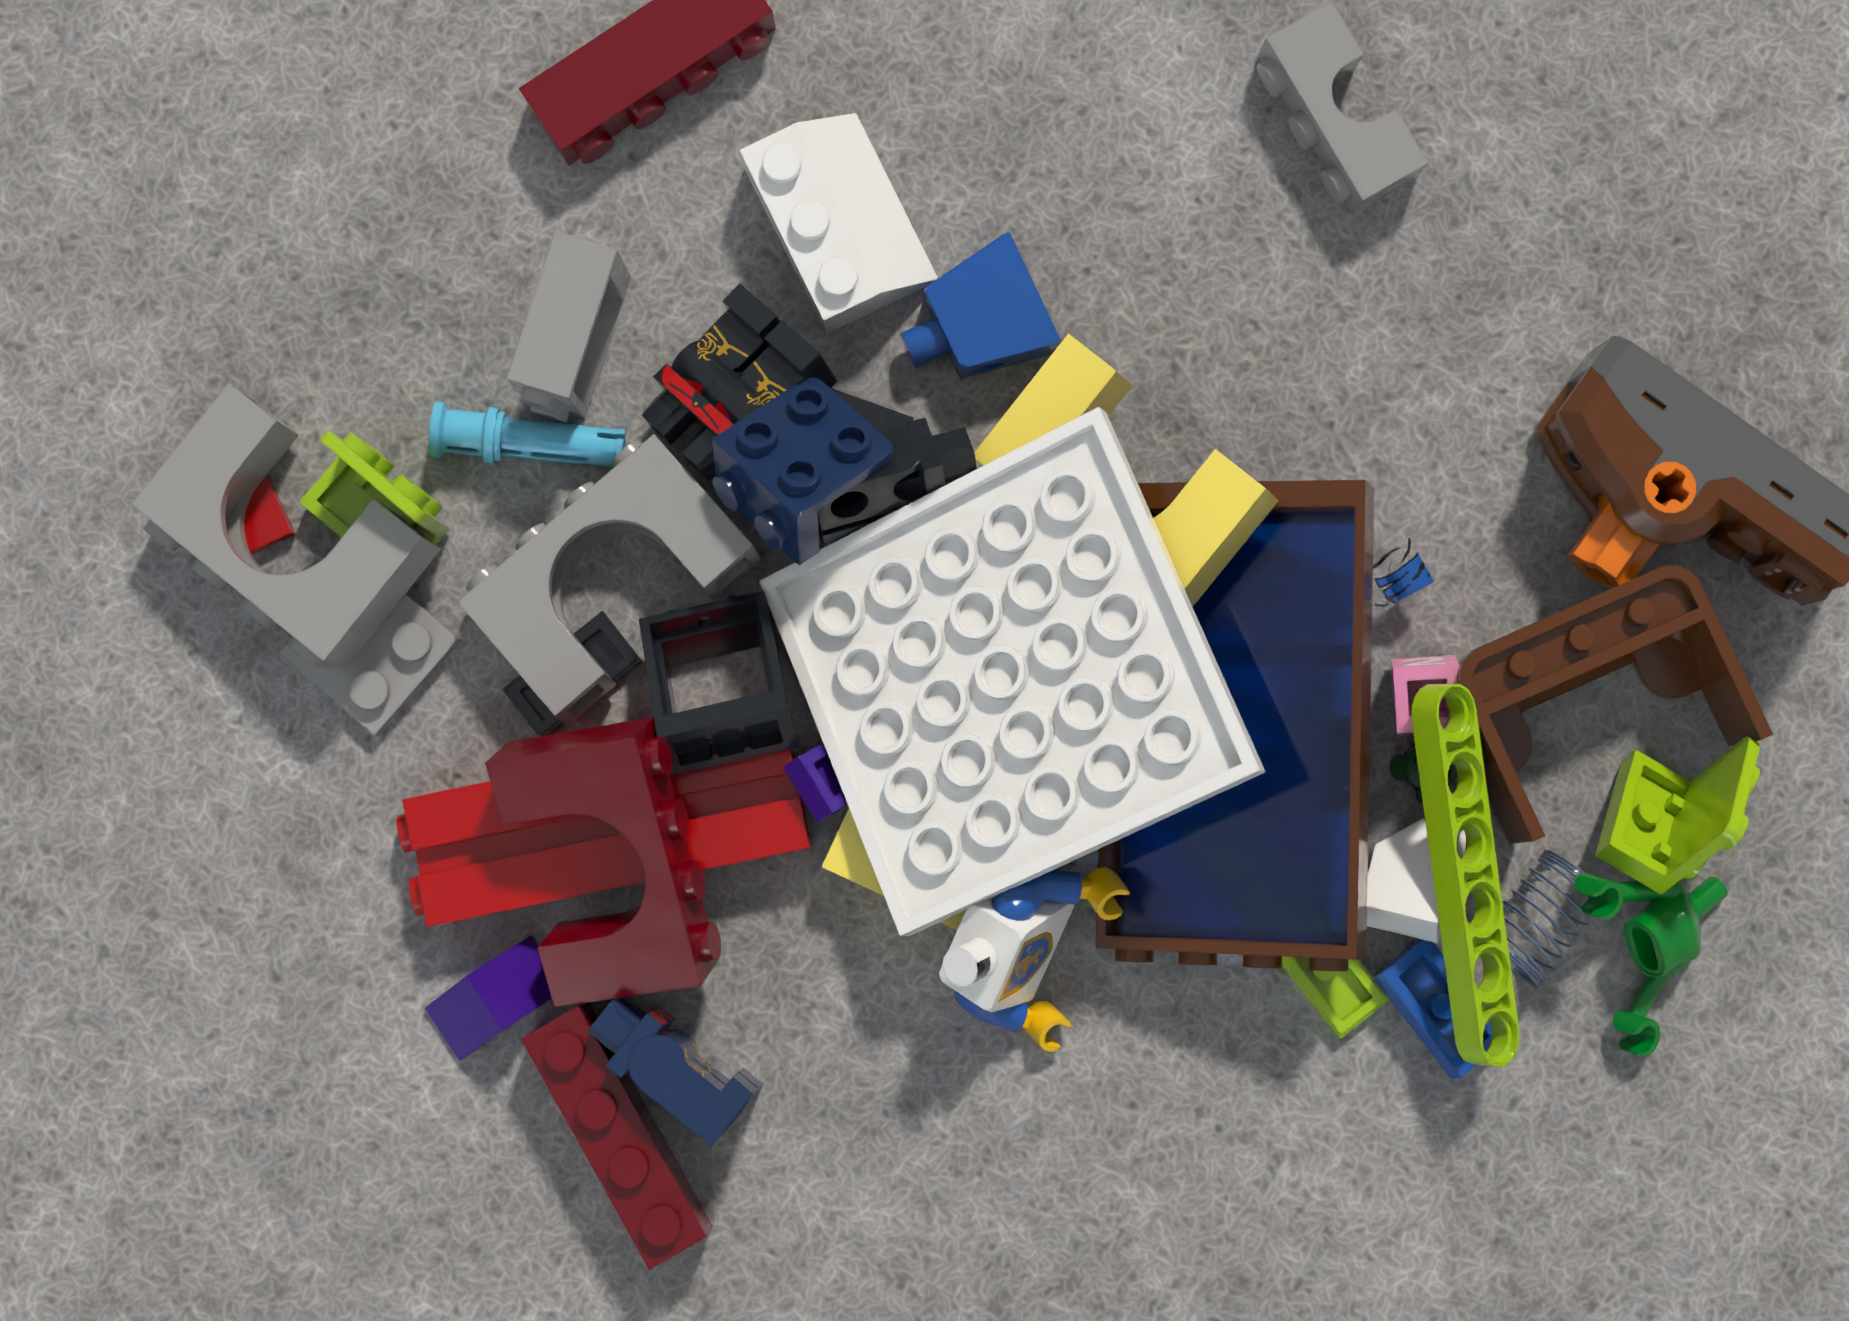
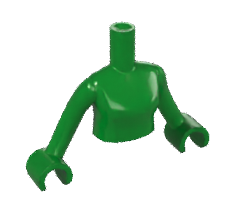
(1658, 940)

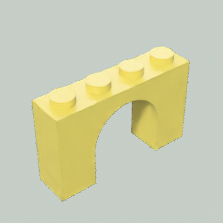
(1206, 518)

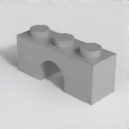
(1359, 157)

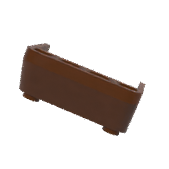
(1651, 621)

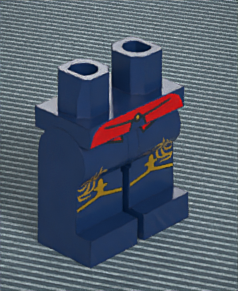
(671, 1070)

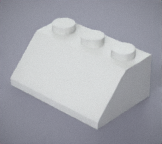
(837, 218)

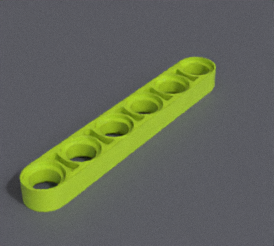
(1458, 877)

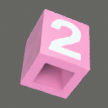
(1413, 674)

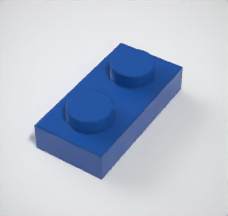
(1419, 991)

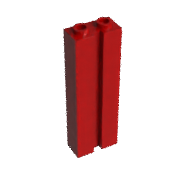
(483, 868)

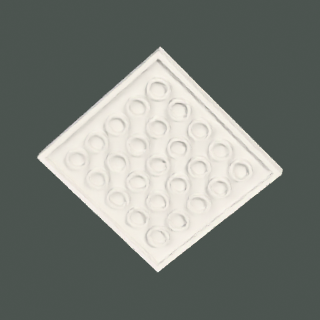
(1009, 674)

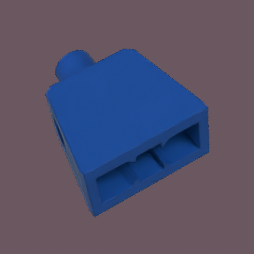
(984, 314)

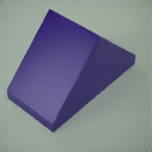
(491, 999)

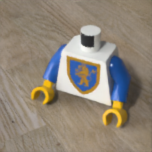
(1009, 943)

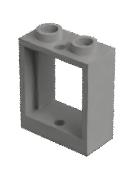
(568, 327)

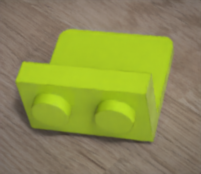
(358, 478)
(1670, 826)

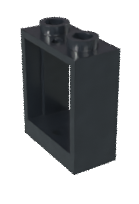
(727, 729)

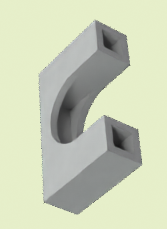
(202, 505)
(522, 597)

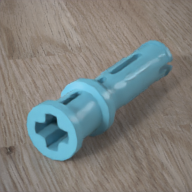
(498, 436)

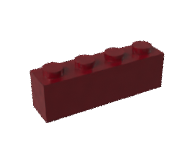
(640, 66)
(618, 1137)

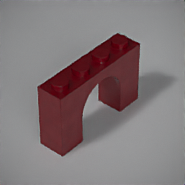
(625, 780)

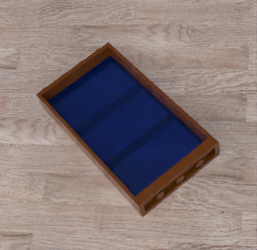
(1287, 852)

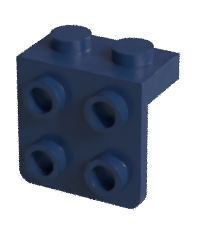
(795, 461)

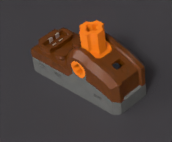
(1671, 463)

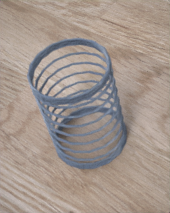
(1524, 969)

